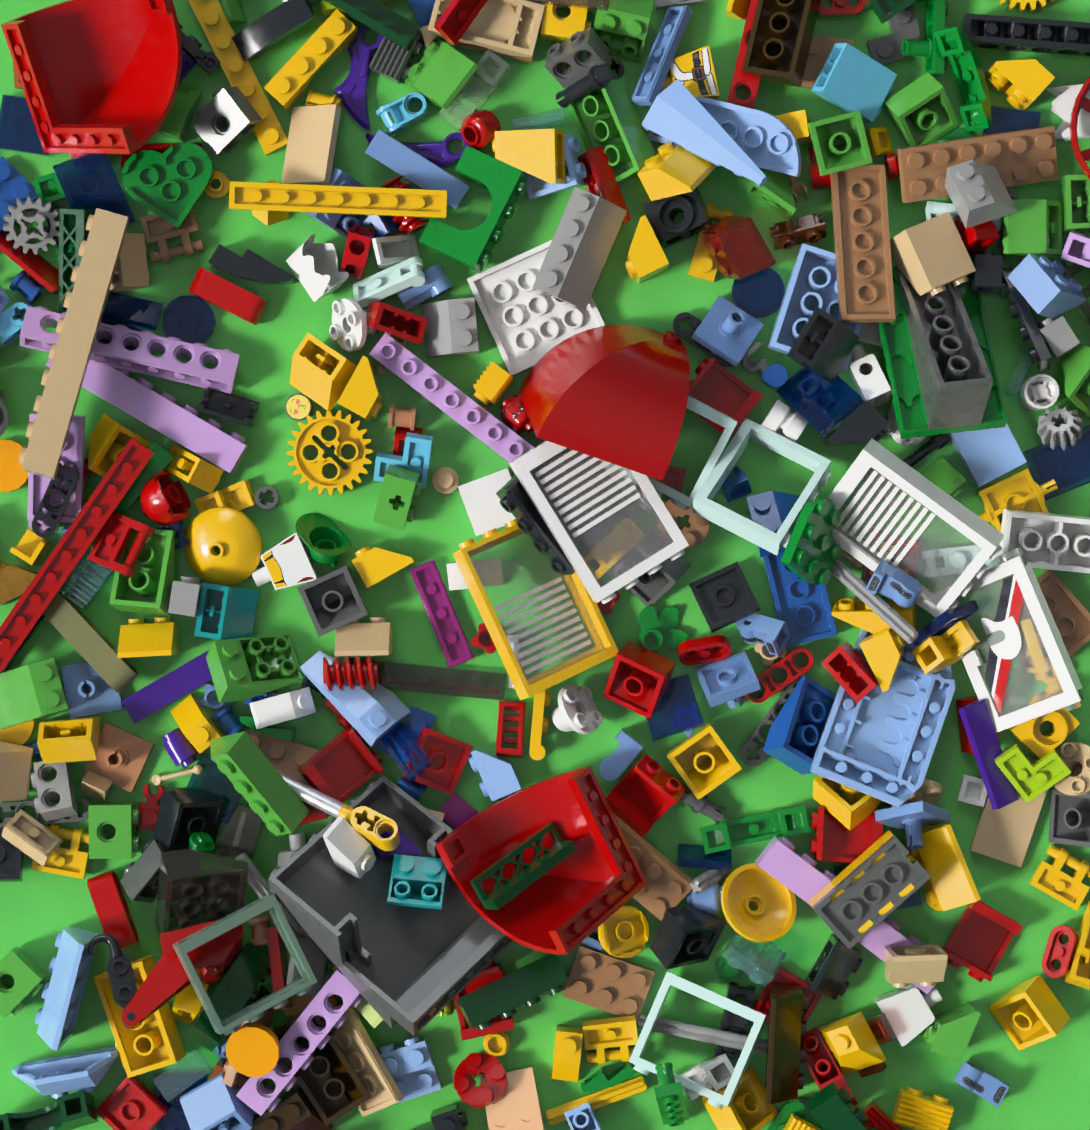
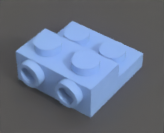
(573, 170)
(411, 1067)

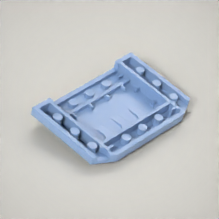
(888, 736)

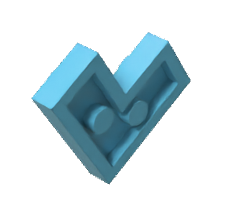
(415, 458)

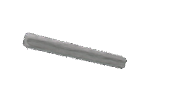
(874, 602)
(703, 1034)

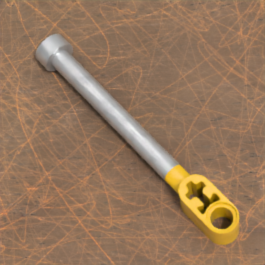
(361, 814)

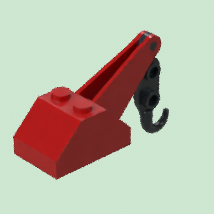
(168, 975)

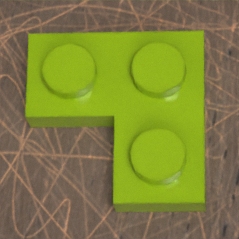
(1031, 778)

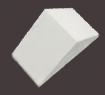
(394, 249)

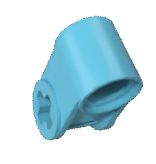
(401, 114)
(11, 323)

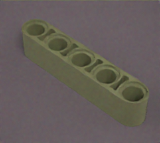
(90, 642)

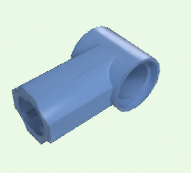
(435, 285)

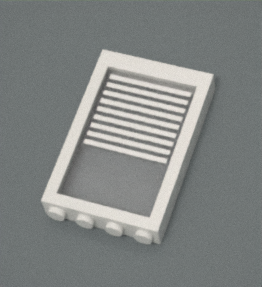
(600, 517)
(912, 525)

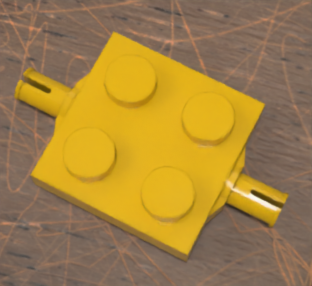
(1015, 493)

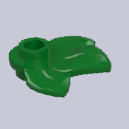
(663, 626)

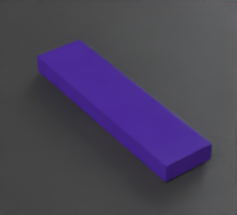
(168, 688)
(985, 749)

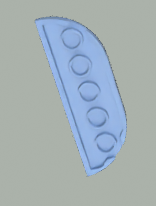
(757, 133)

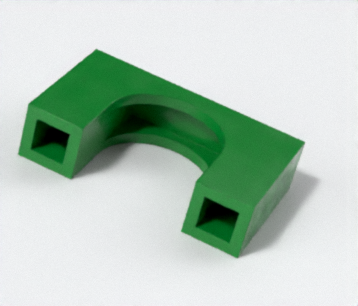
(474, 246)

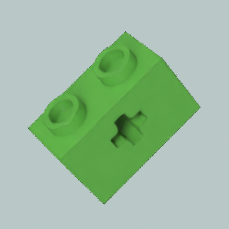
(397, 483)

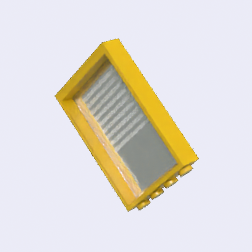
(535, 616)

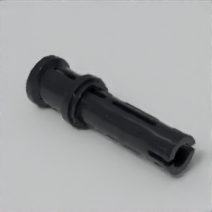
(597, 78)

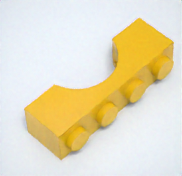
(323, 45)

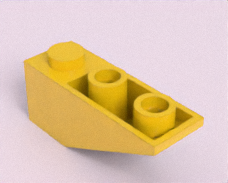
(861, 616)

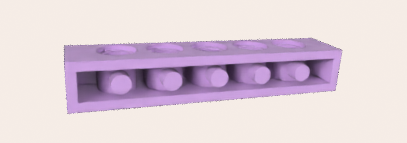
(253, 1091)

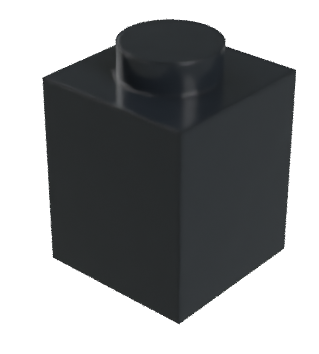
(988, 273)

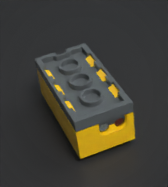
(869, 889)

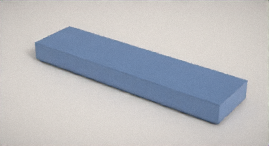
(661, 55)
(416, 167)

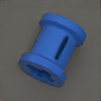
(27, 287)
(228, 721)

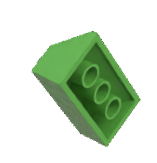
(612, 121)
(258, 782)

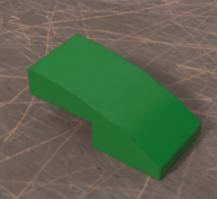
(275, 732)
(601, 1080)

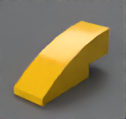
(1080, 968)

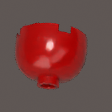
(164, 500)

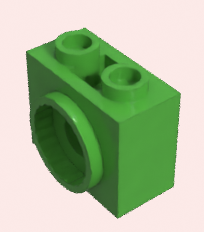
(124, 819)
(27, 981)

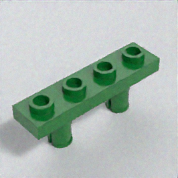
(934, 20)
(670, 1097)

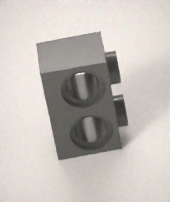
(576, 56)

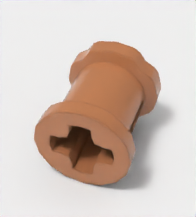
(402, 417)
(258, 929)

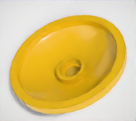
(234, 536)
(772, 903)

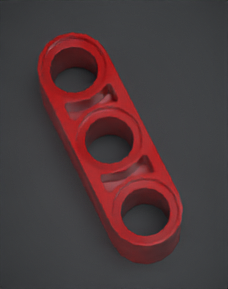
(228, 296)
(791, 670)
(112, 908)

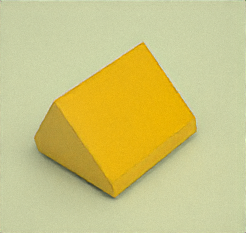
(879, 142)

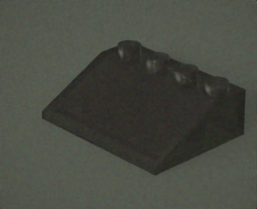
(197, 889)

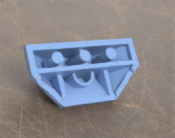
(68, 1072)

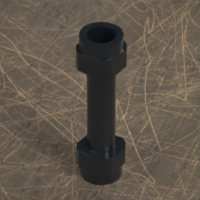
(936, 441)

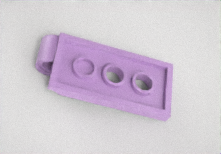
(37, 485)

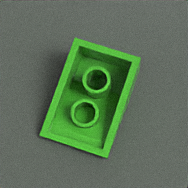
(153, 577)
(30, 694)

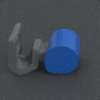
(771, 375)

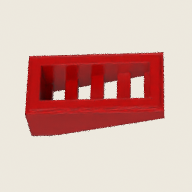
(510, 752)

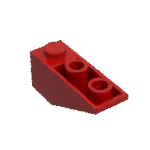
(822, 1063)

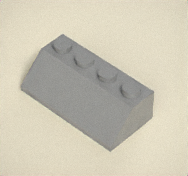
(580, 248)

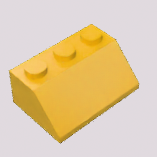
(943, 860)

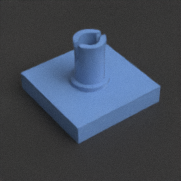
(727, 331)
(728, 680)
(88, 691)
(911, 819)

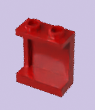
(722, 392)
(341, 766)
(644, 795)
(836, 842)
(980, 940)
(487, 975)

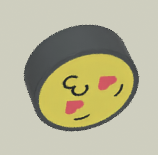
(298, 407)

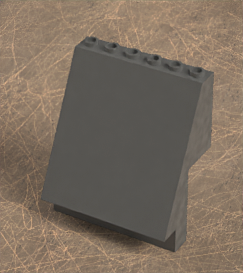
(395, 955)

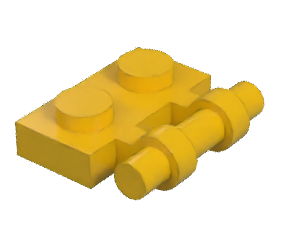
(65, 860)
(1057, 883)
(607, 1034)

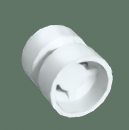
(1038, 392)
(783, 422)

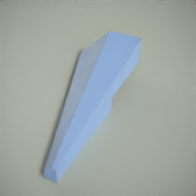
(685, 121)

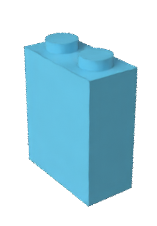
(854, 82)

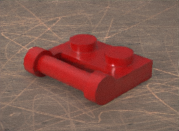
(113, 541)

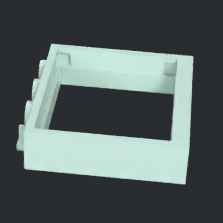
(678, 498)
(740, 525)
(691, 1087)

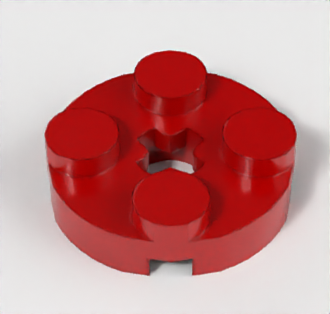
(487, 1093)

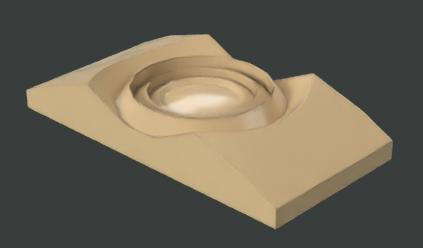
(501, 25)

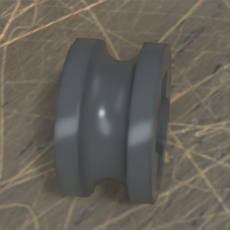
(265, 489)

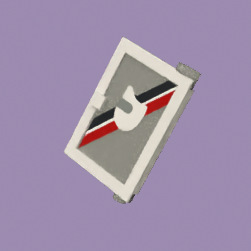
(1020, 654)

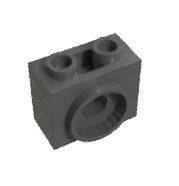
(211, 120)

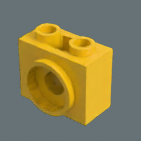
(562, 29)
(1039, 745)

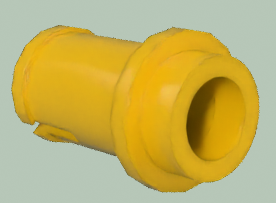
(317, 98)

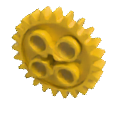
(346, 435)

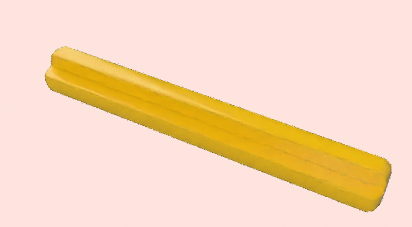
(599, 1099)

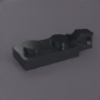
(206, 60)

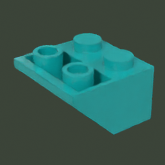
(226, 612)
(418, 882)

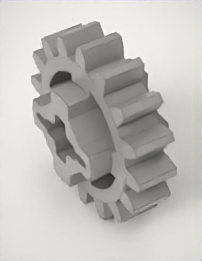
(25, 233)

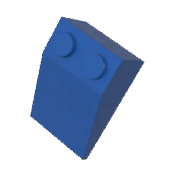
(800, 725)

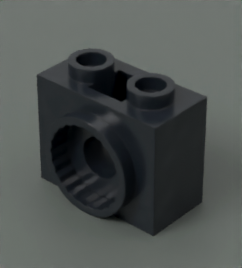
(662, 215)

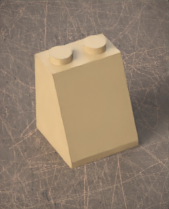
(932, 255)

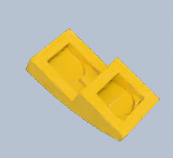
(235, 496)

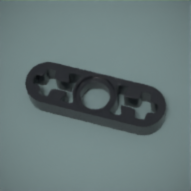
(686, 333)
(41, 515)

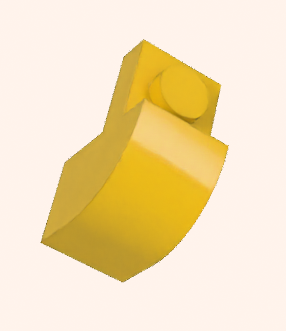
(945, 649)

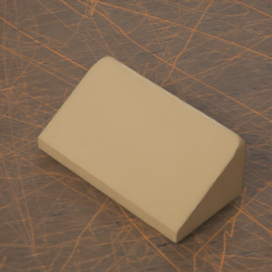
(31, 837)

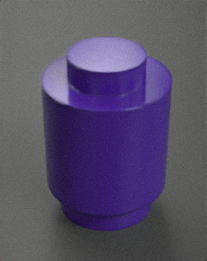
(179, 748)

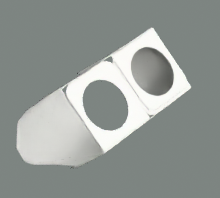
(1063, 107)
(317, 268)

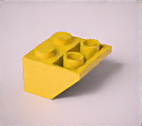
(1019, 80)
(320, 371)
(69, 739)

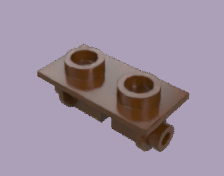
(810, 230)

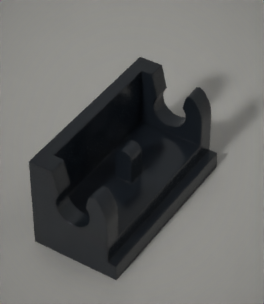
(229, 407)

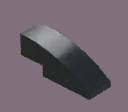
(273, 28)
(249, 267)

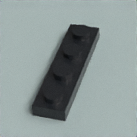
(1027, 326)

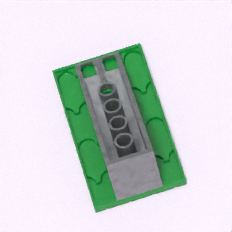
(940, 362)

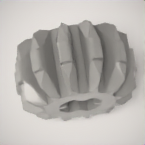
(1060, 427)

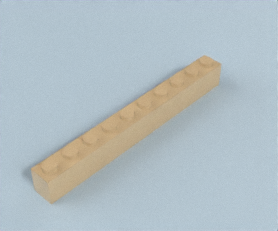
(75, 343)

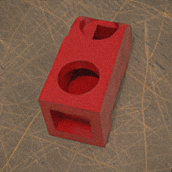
(357, 251)

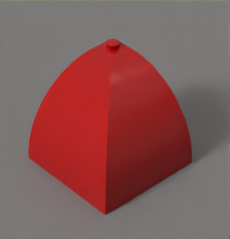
(97, 72)
(612, 396)
(572, 896)

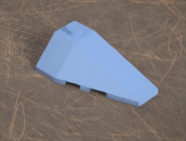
(367, 710)

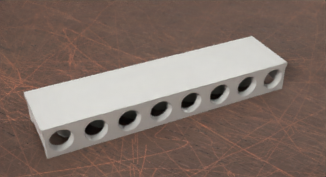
(1048, 539)

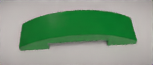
(969, 77)
(51, 190)
(158, 462)
(754, 829)

